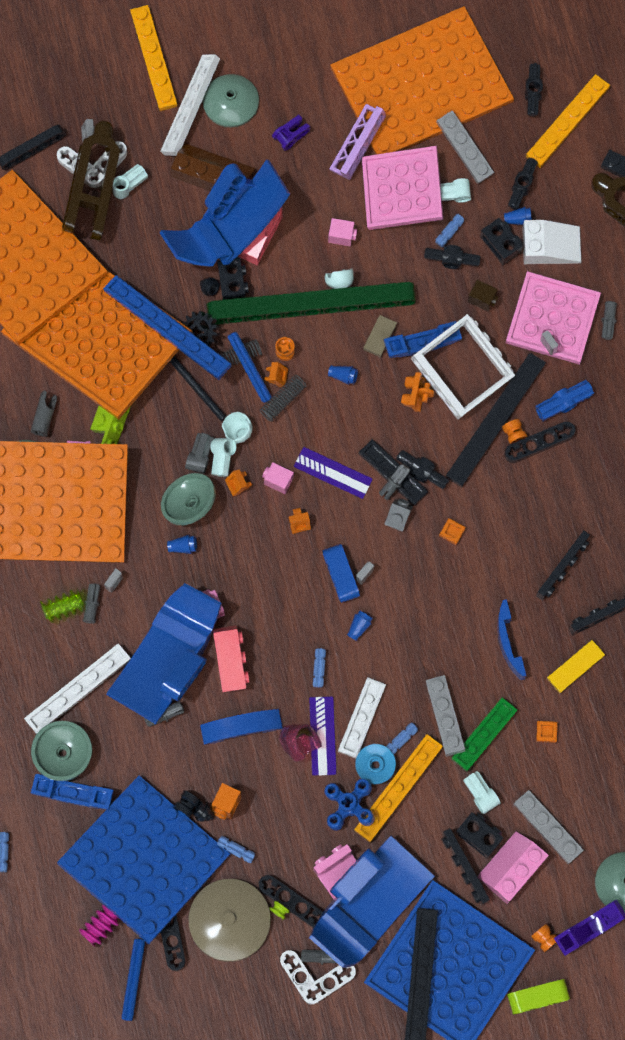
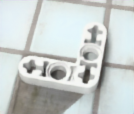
(92, 170)
(310, 983)

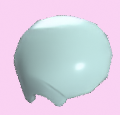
(339, 279)
(237, 427)

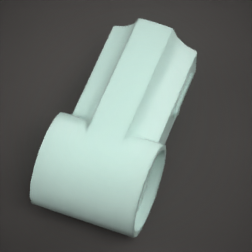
(129, 180)
(457, 190)
(222, 450)
(483, 796)

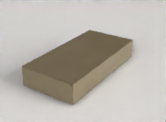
(382, 329)

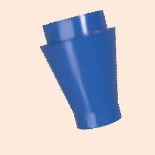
(518, 216)
(345, 374)
(184, 544)
(359, 625)

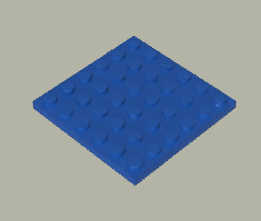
(143, 859)
(470, 970)

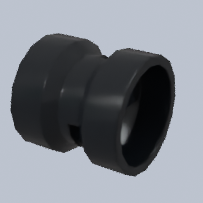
(187, 803)

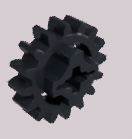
(200, 322)

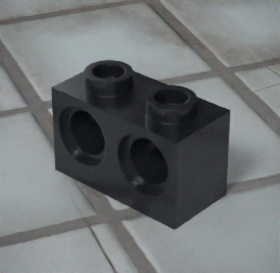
(497, 243)
(229, 280)
(476, 839)

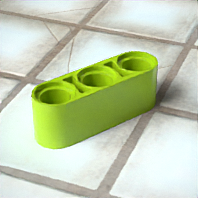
(538, 996)

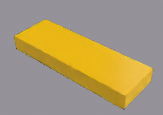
(575, 666)

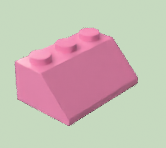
(512, 867)

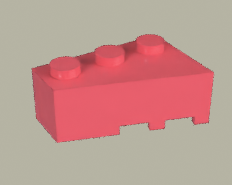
(256, 249)
(230, 658)

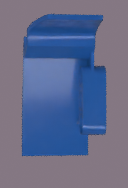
(234, 217)
(168, 655)
(369, 901)

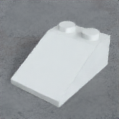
(550, 242)

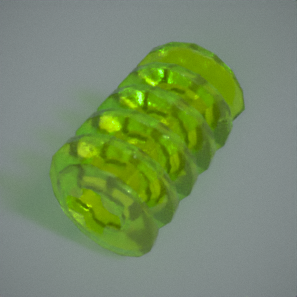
(62, 606)

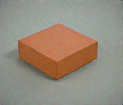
(452, 531)
(546, 731)

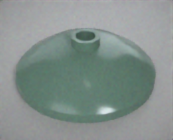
(231, 110)
(188, 499)
(56, 738)
(610, 879)

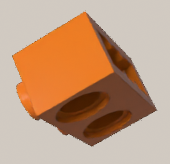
(226, 802)

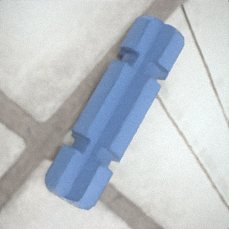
(449, 230)
(319, 668)
(402, 738)
(4, 838)
(236, 849)

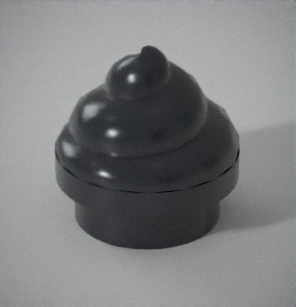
(209, 286)
(203, 812)

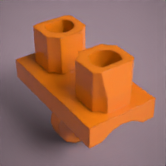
(420, 392)

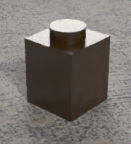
(483, 295)

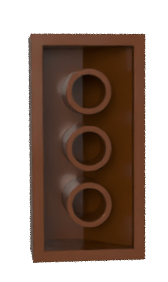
(203, 167)

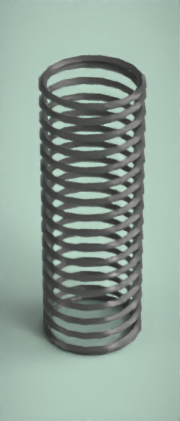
(256, 344)
(276, 401)

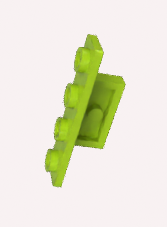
(108, 425)

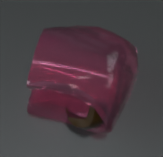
(299, 740)

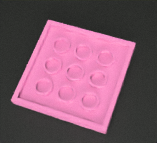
(402, 188)
(554, 307)

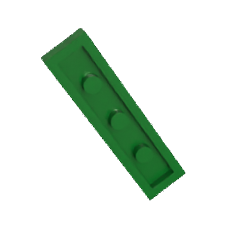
(485, 734)

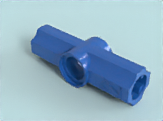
(564, 400)

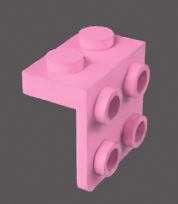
(334, 867)

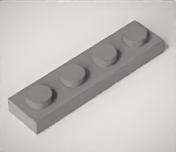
(465, 147)
(445, 716)
(548, 827)

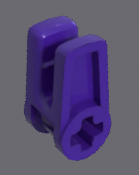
(287, 137)

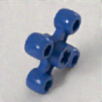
(344, 800)

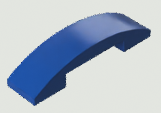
(409, 345)
(515, 664)
(241, 725)
(72, 792)

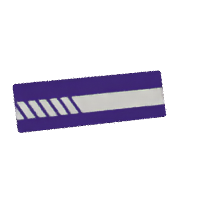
(333, 472)
(323, 723)

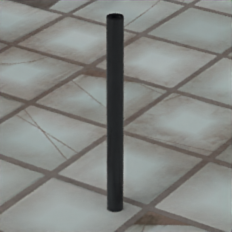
(198, 389)

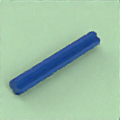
(249, 367)
(133, 979)

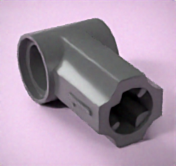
(198, 458)

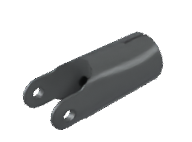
(43, 415)

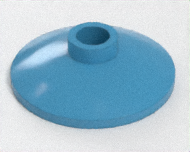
(379, 754)

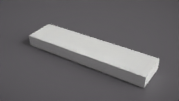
(361, 717)

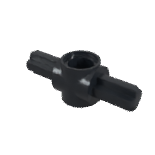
(533, 82)
(525, 175)
(452, 257)
(422, 469)

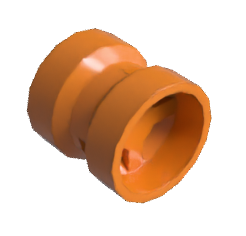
(285, 345)
(514, 431)
(544, 937)

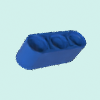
(341, 573)

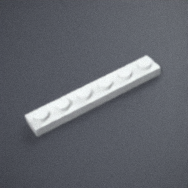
(190, 104)
(78, 688)

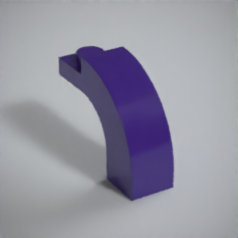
(590, 927)

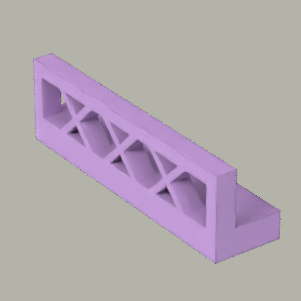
(361, 144)

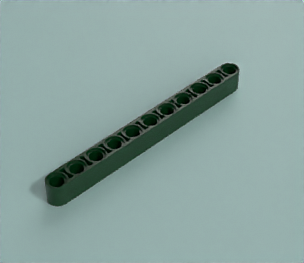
(312, 303)

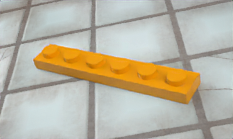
(153, 58)
(568, 120)
(400, 786)

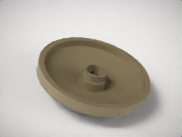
(229, 920)

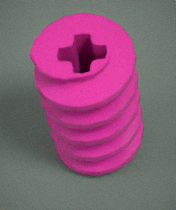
(99, 926)

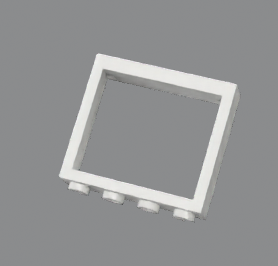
(437, 383)

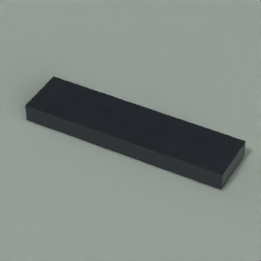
(386, 466)

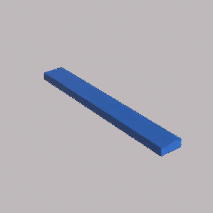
(167, 327)

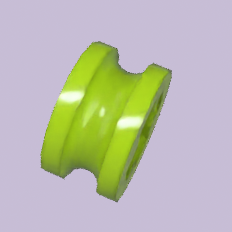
(279, 910)

